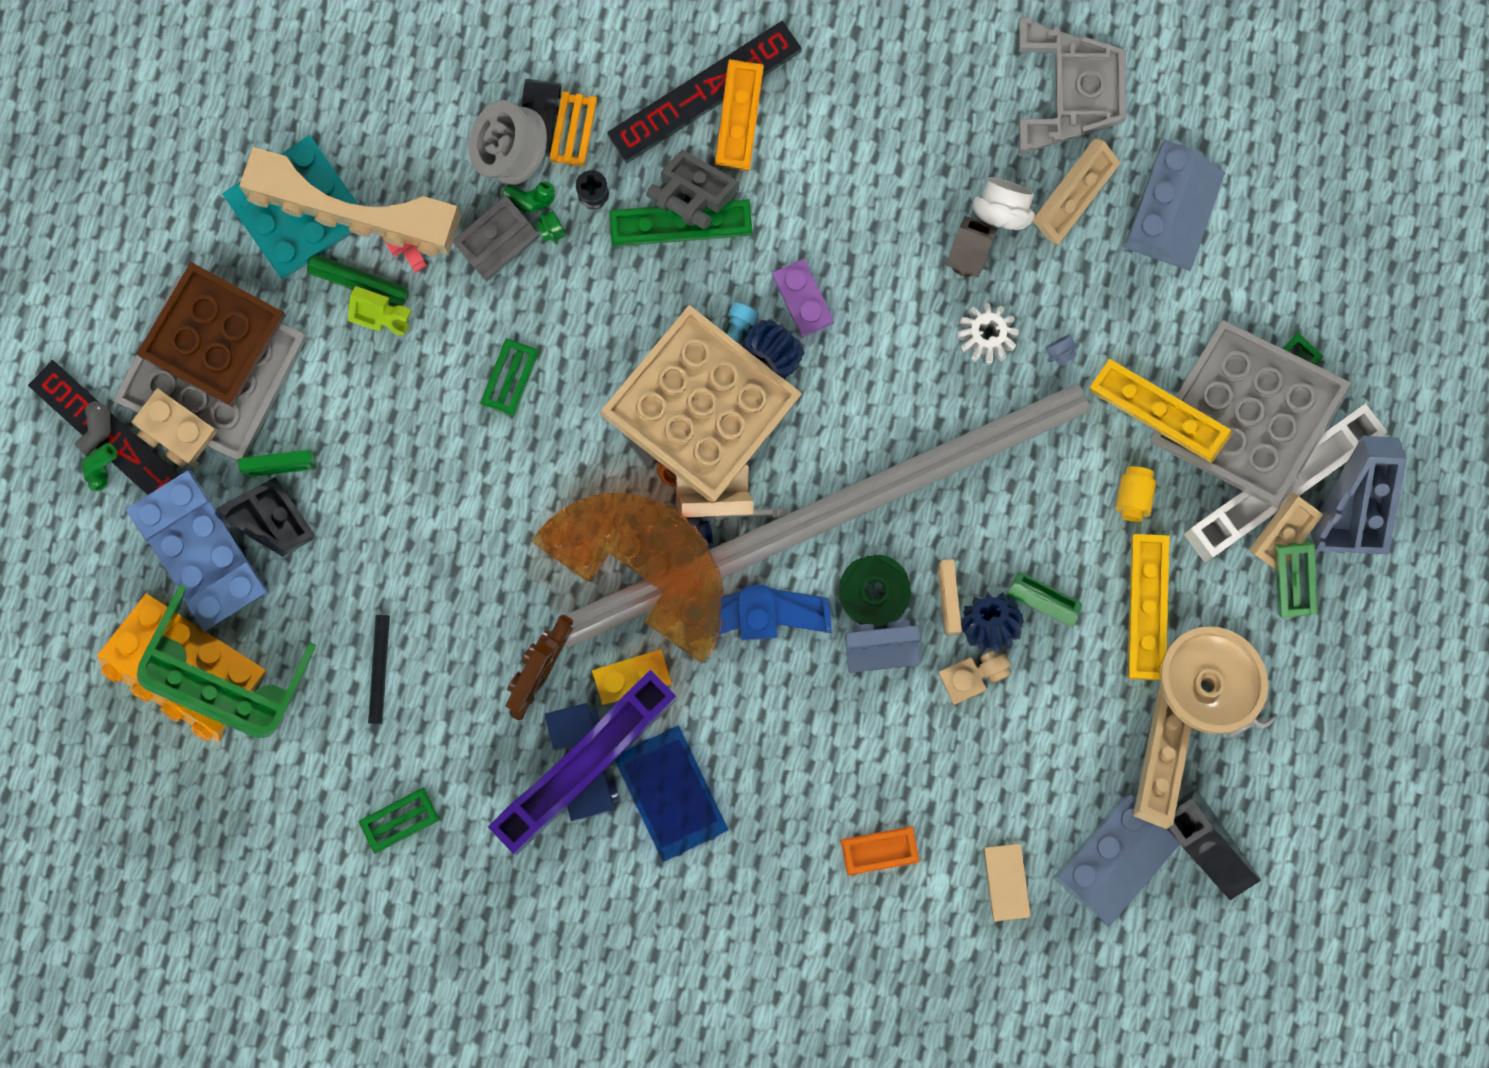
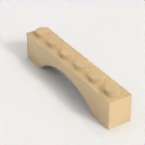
(419, 222)

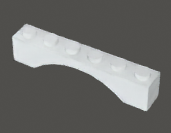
(1247, 512)

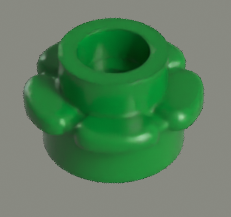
(550, 227)

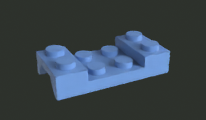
(197, 550)

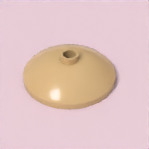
(1228, 666)

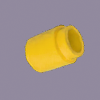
(1136, 494)

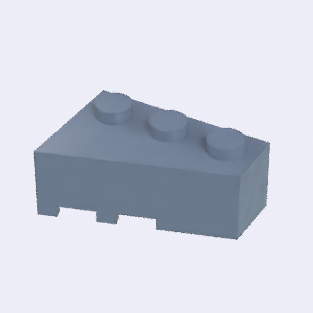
(1364, 499)

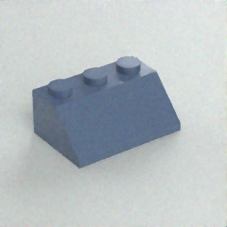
(1175, 206)
(1116, 861)

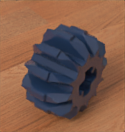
(774, 347)
(992, 622)

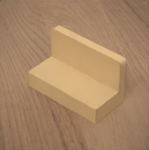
(733, 500)

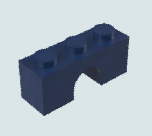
(566, 730)

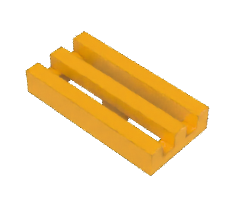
(578, 101)

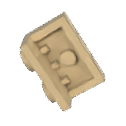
(174, 427)

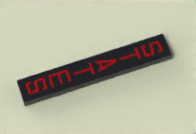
(698, 94)
(133, 455)

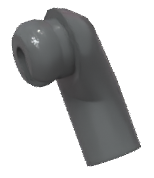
(98, 427)

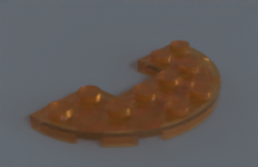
(655, 545)

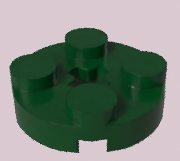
(869, 571)

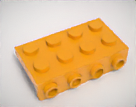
(127, 645)

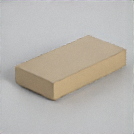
(949, 597)
(1006, 882)

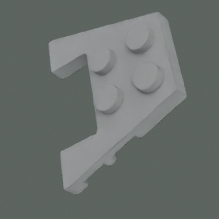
(1087, 86)

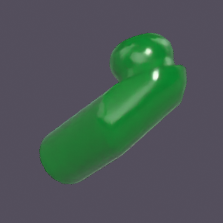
(533, 200)
(95, 466)

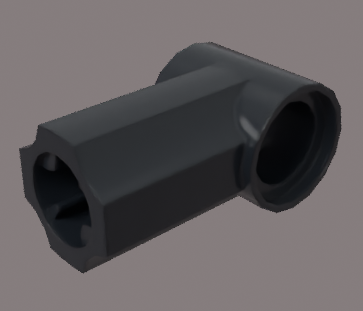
(543, 99)

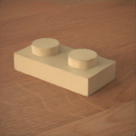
(1289, 525)

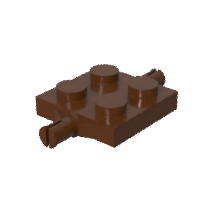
(538, 664)

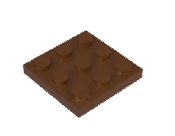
(211, 334)

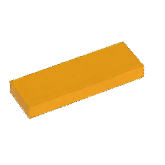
(738, 115)

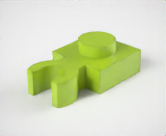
(374, 312)

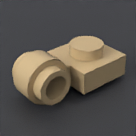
(965, 679)

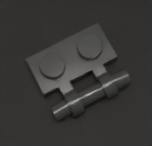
(697, 180)

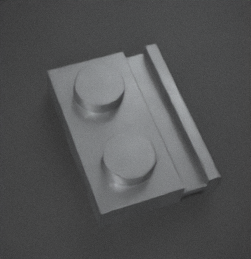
(496, 238)

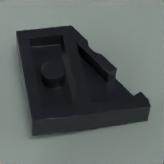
(268, 518)

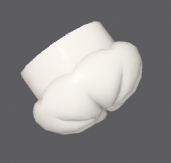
(1004, 204)

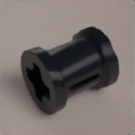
(582, 187)

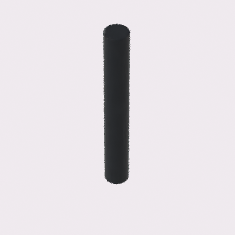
(378, 673)

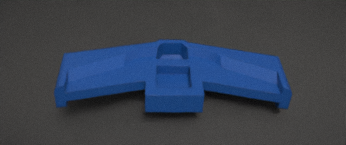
(760, 610)

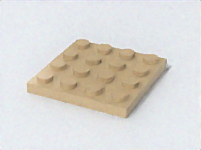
(700, 404)

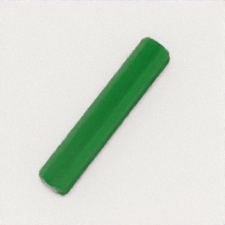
(350, 277)

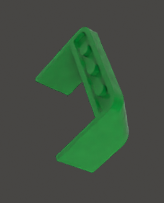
(167, 674)

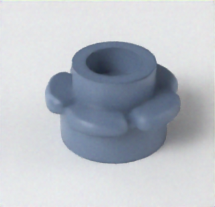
(1062, 350)

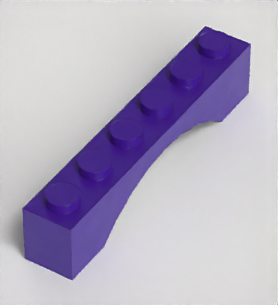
(583, 763)

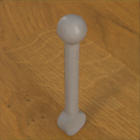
(776, 512)

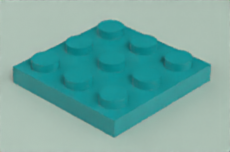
(288, 239)

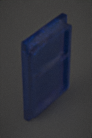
(671, 793)

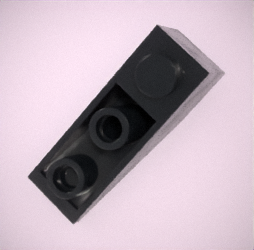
(1212, 846)

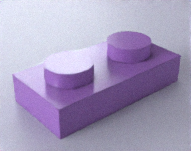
(803, 298)

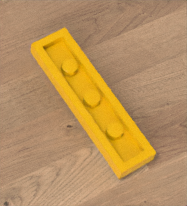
(1160, 411)
(1148, 606)

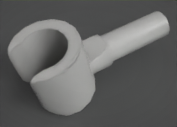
(1258, 721)

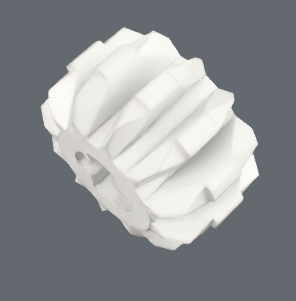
(981, 322)

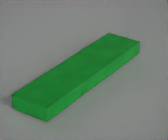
(656, 226)

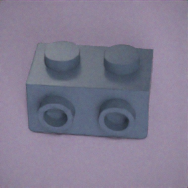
(882, 648)

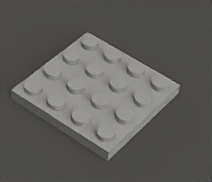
(1268, 401)
(235, 425)

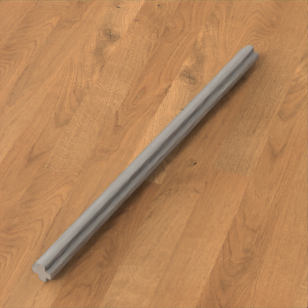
(845, 505)

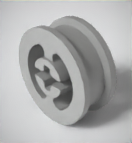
(507, 142)

